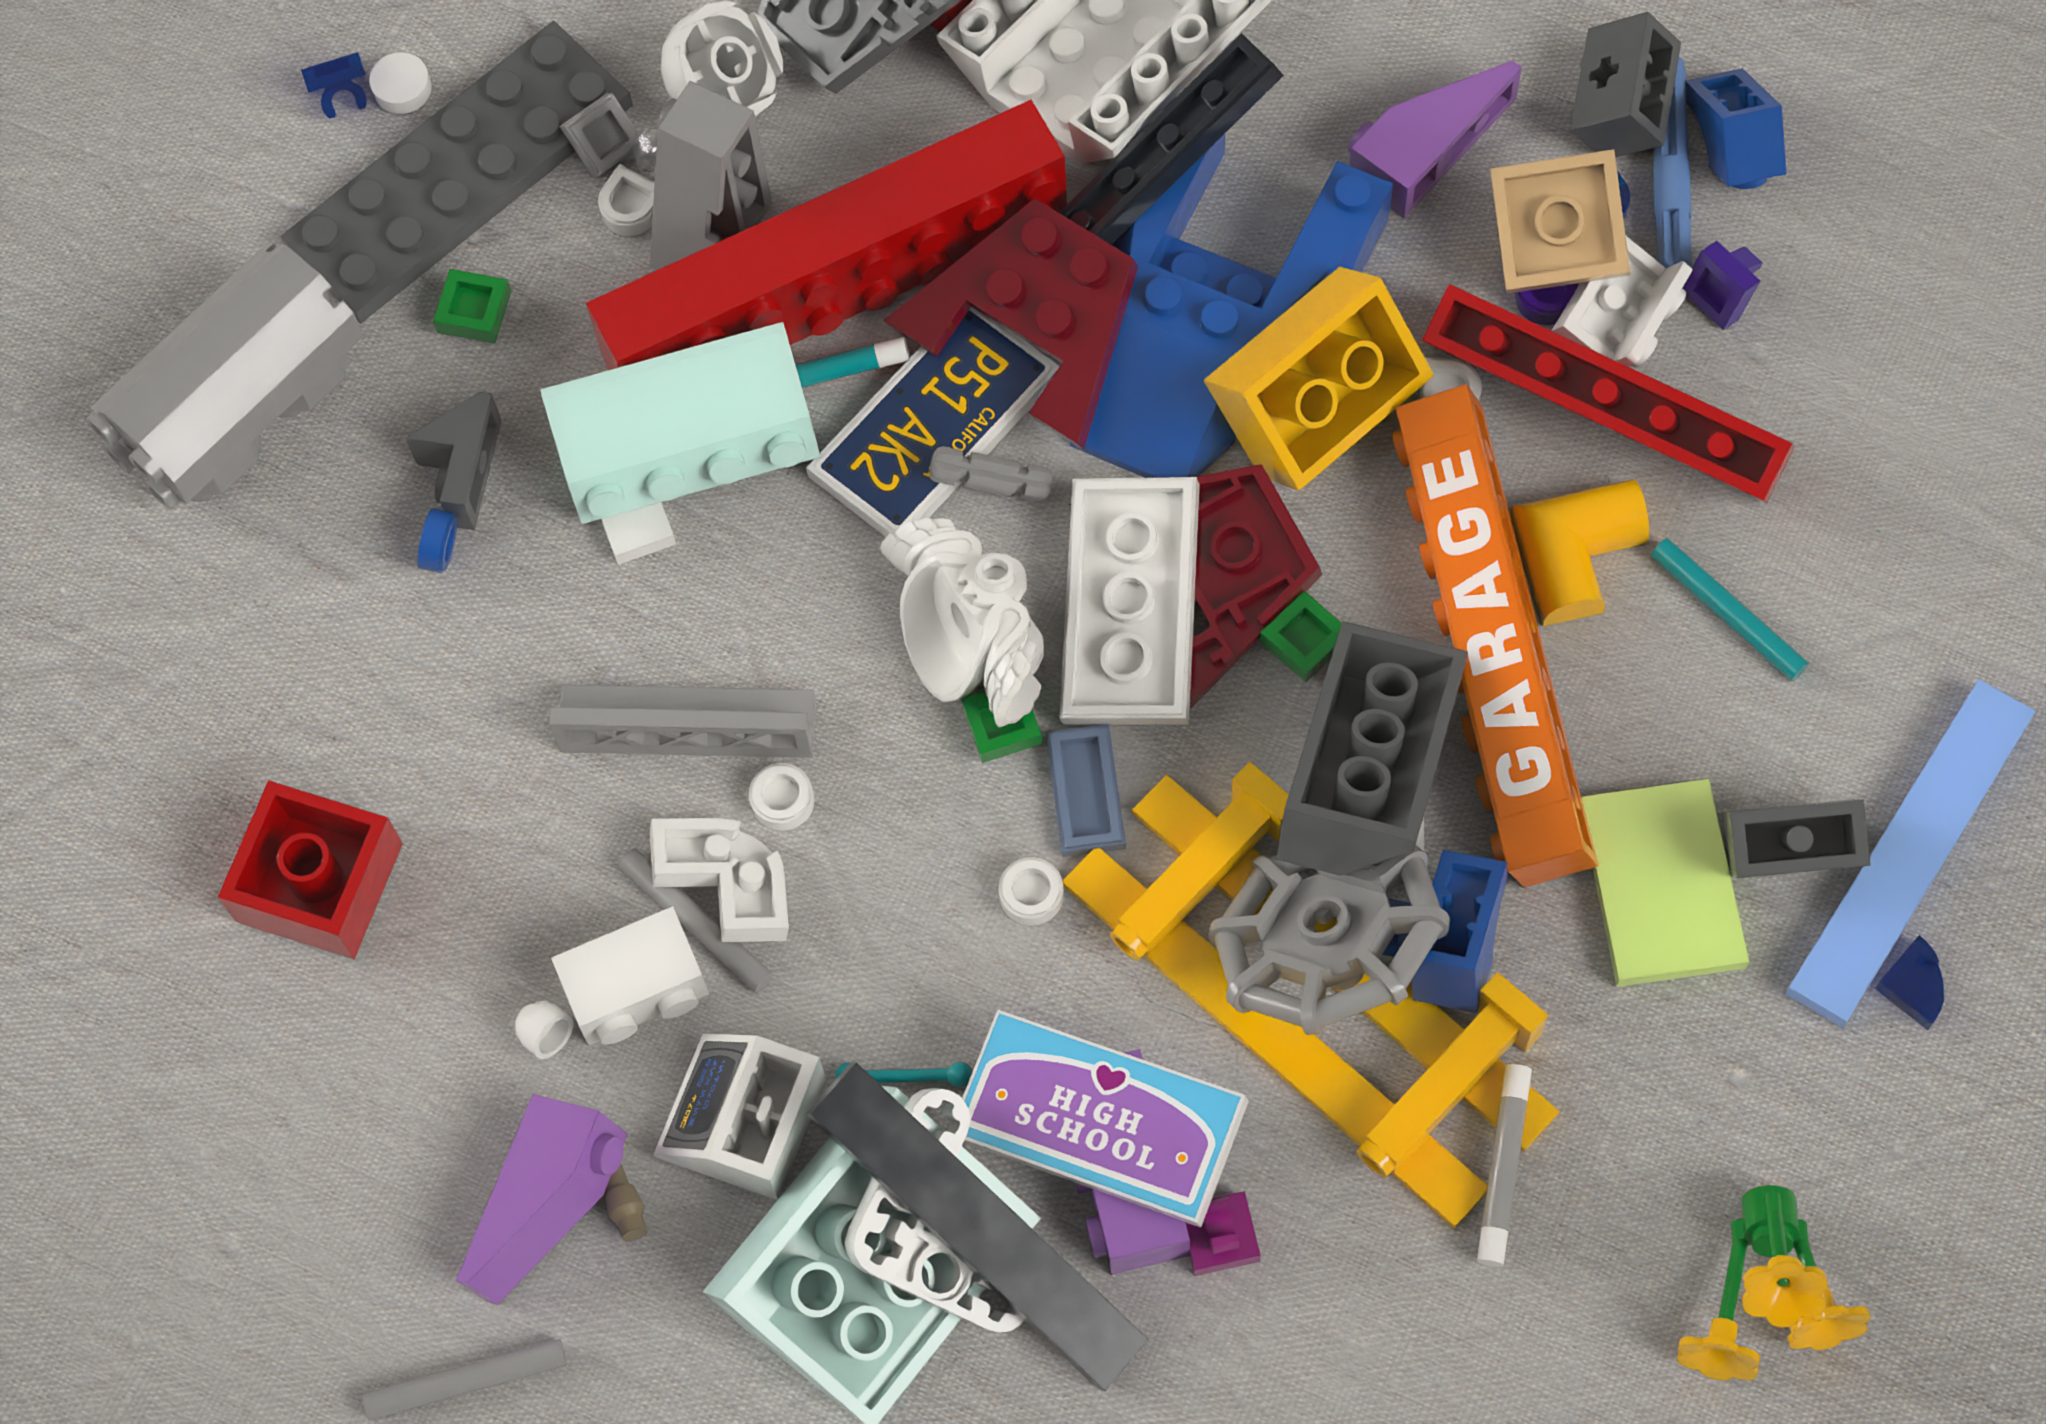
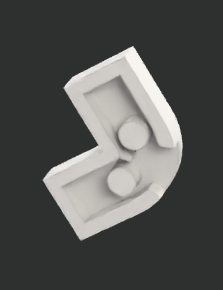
(720, 855)

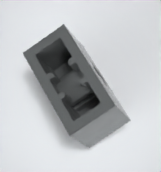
(1626, 85)

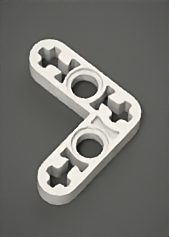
(914, 1244)

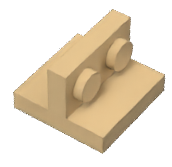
(1560, 221)

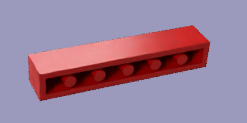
(1609, 393)

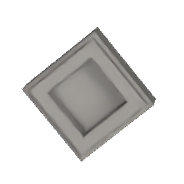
(601, 134)

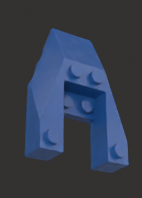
(1201, 309)

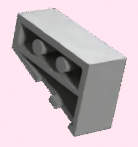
(705, 174)

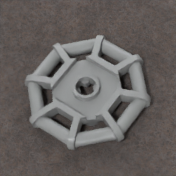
(1329, 957)

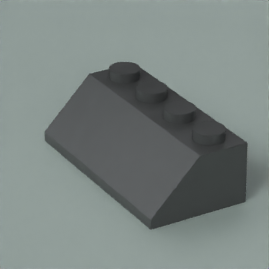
(1370, 751)

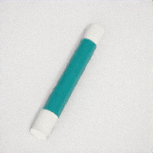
(853, 362)

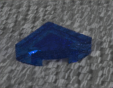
(1915, 983)

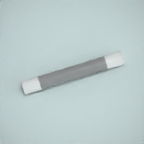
(1504, 1165)

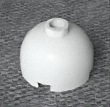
(723, 53)

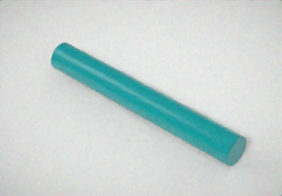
(1729, 609)

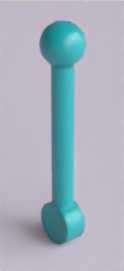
(957, 1074)

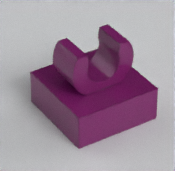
(1225, 1236)

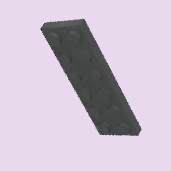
(452, 172)

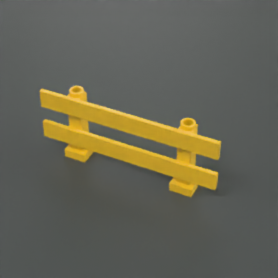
(1457, 1060)

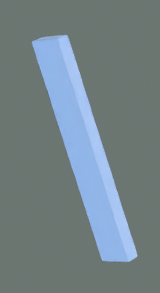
(1910, 853)

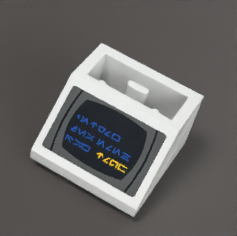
(742, 1111)

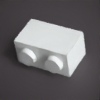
(631, 978)

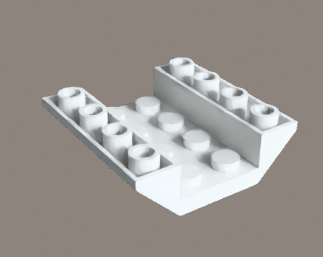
(1091, 64)

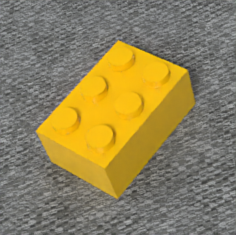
(1319, 377)

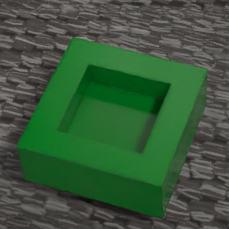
(472, 306)
(1302, 636)
(995, 741)

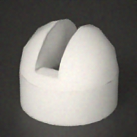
(543, 1028)

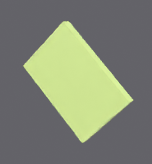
(1664, 883)

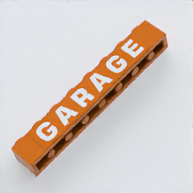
(1492, 616)

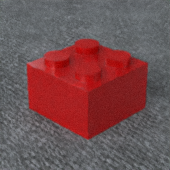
(310, 869)

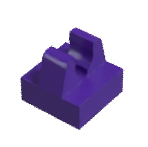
(1723, 282)

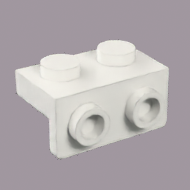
(1625, 311)

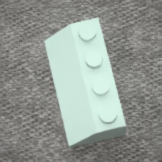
(680, 423)

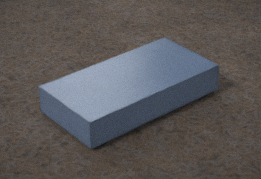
(1085, 790)

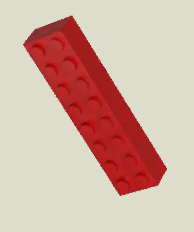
(842, 248)

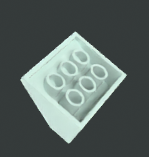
(822, 1312)

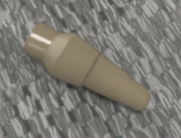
(625, 1206)

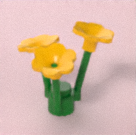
(1779, 1291)

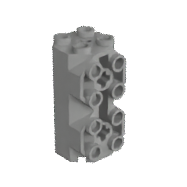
(224, 374)

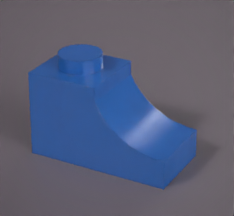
(1739, 127)
(1461, 961)

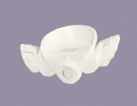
(966, 617)

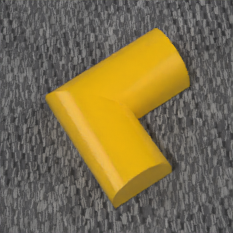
(1562, 534)

